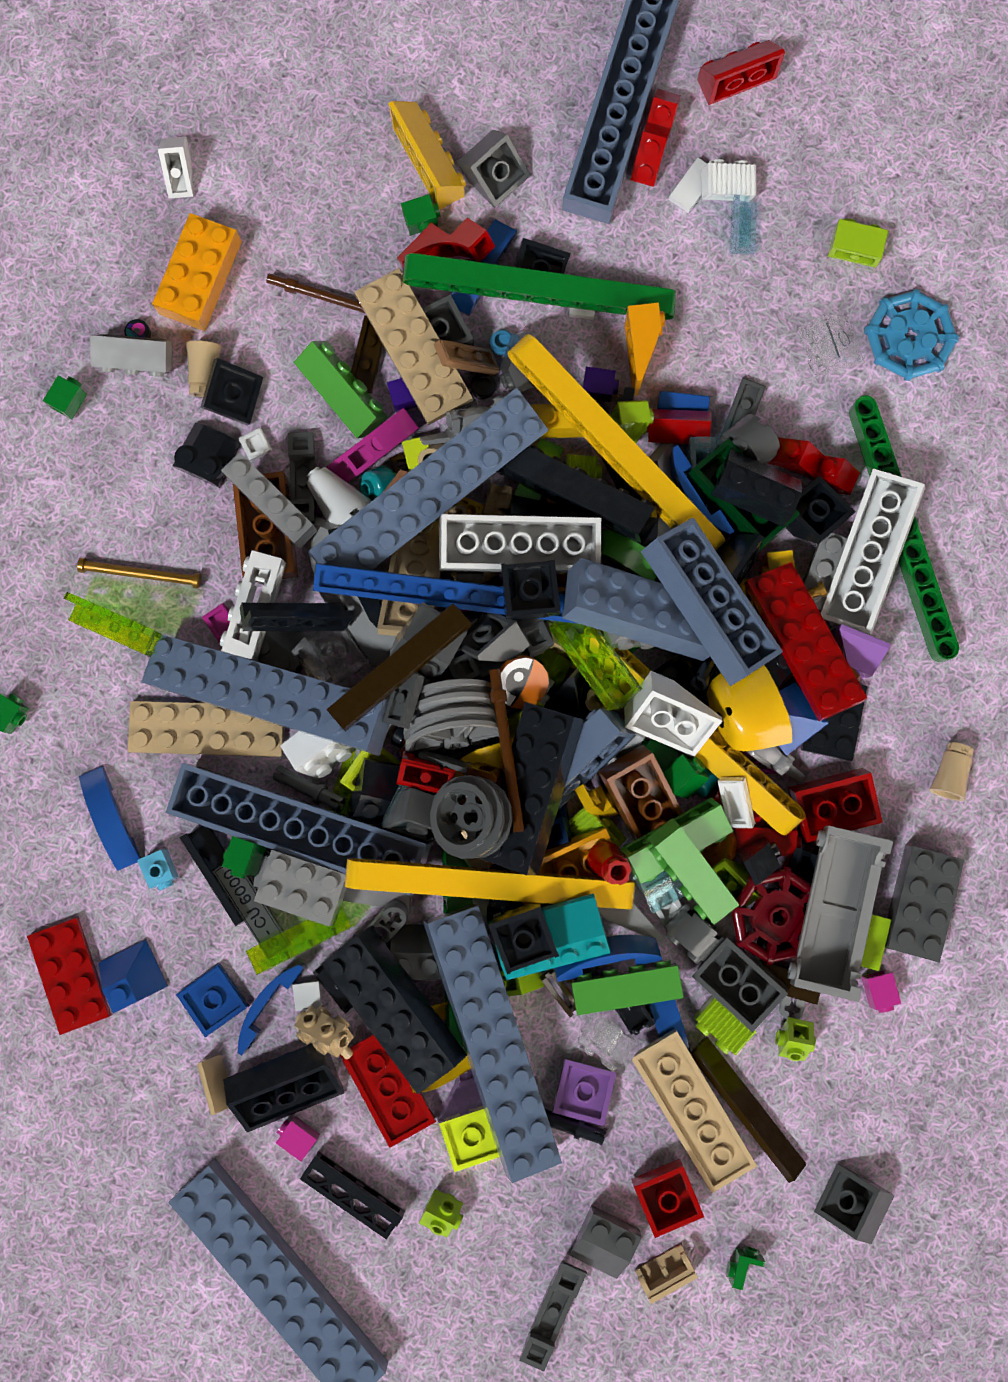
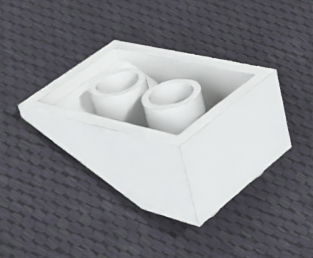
(670, 715)

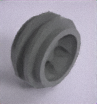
(493, 817)

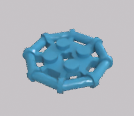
(918, 322)

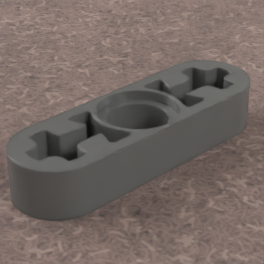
(383, 917)

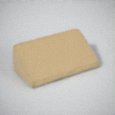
(212, 1073)

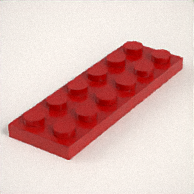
(805, 641)

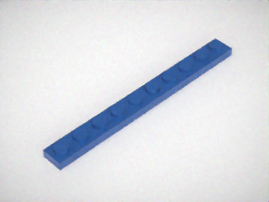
(413, 589)

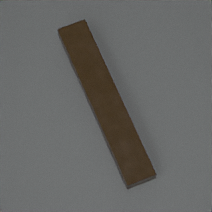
(399, 667)
(748, 1110)

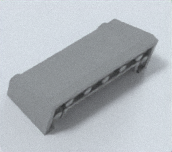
(838, 912)

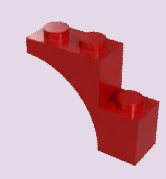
(655, 137)
(466, 242)
(808, 461)

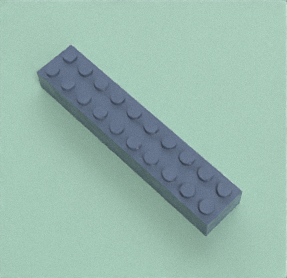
(619, 108)
(433, 486)
(260, 692)
(285, 822)
(492, 1042)
(276, 1279)

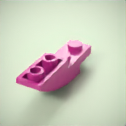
(374, 446)

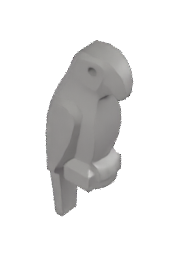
(457, 422)
(778, 761)

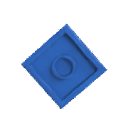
(212, 1000)

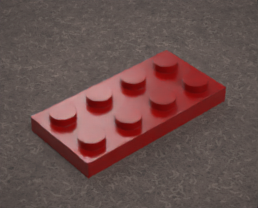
(69, 976)
(387, 1092)

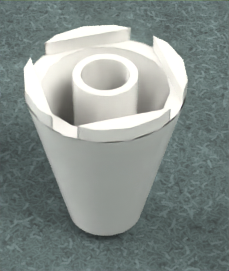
(335, 496)

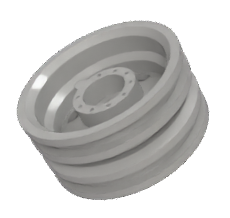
(453, 719)

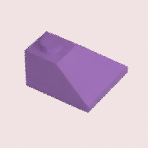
(860, 650)

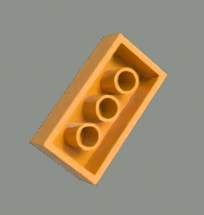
(197, 272)

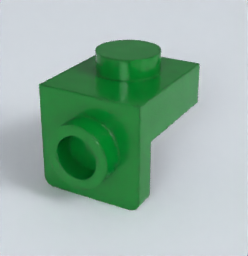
(737, 1269)

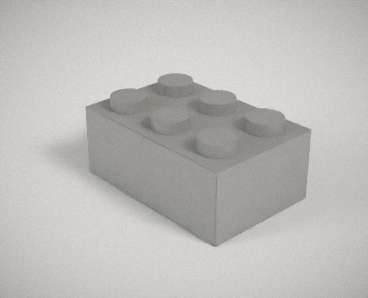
(302, 888)

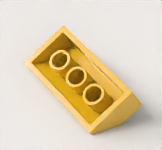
(426, 152)

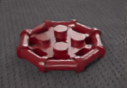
(762, 916)

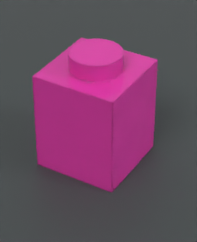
(881, 991)
(296, 1137)

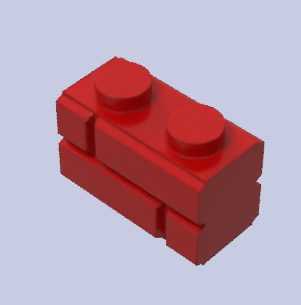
(422, 773)

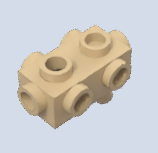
(324, 1031)

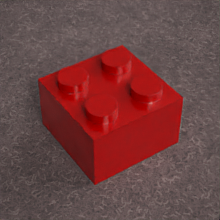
(667, 1198)

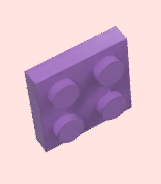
(584, 1092)

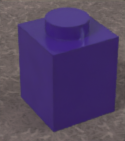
(600, 383)
(400, 395)

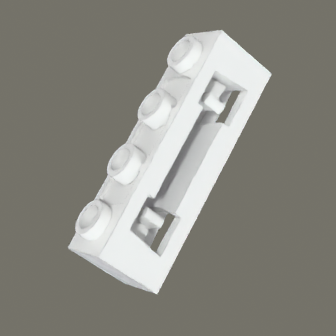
(245, 592)

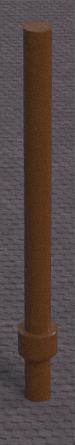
(292, 286)
(498, 698)

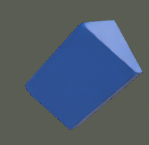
(682, 401)

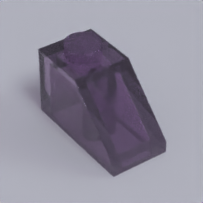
(461, 1099)

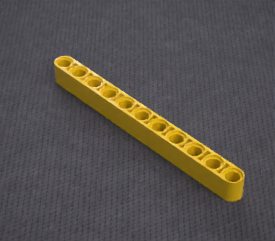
(607, 437)
(723, 761)
(483, 883)

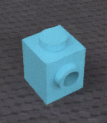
(158, 869)

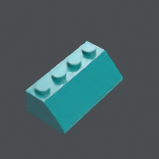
(576, 934)

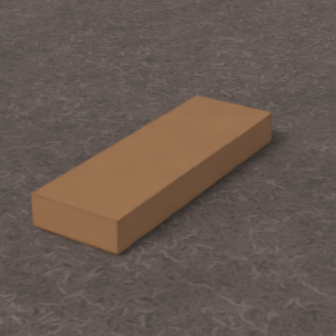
(466, 357)

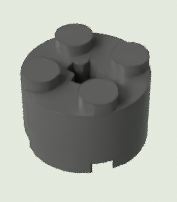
(753, 438)
(694, 934)

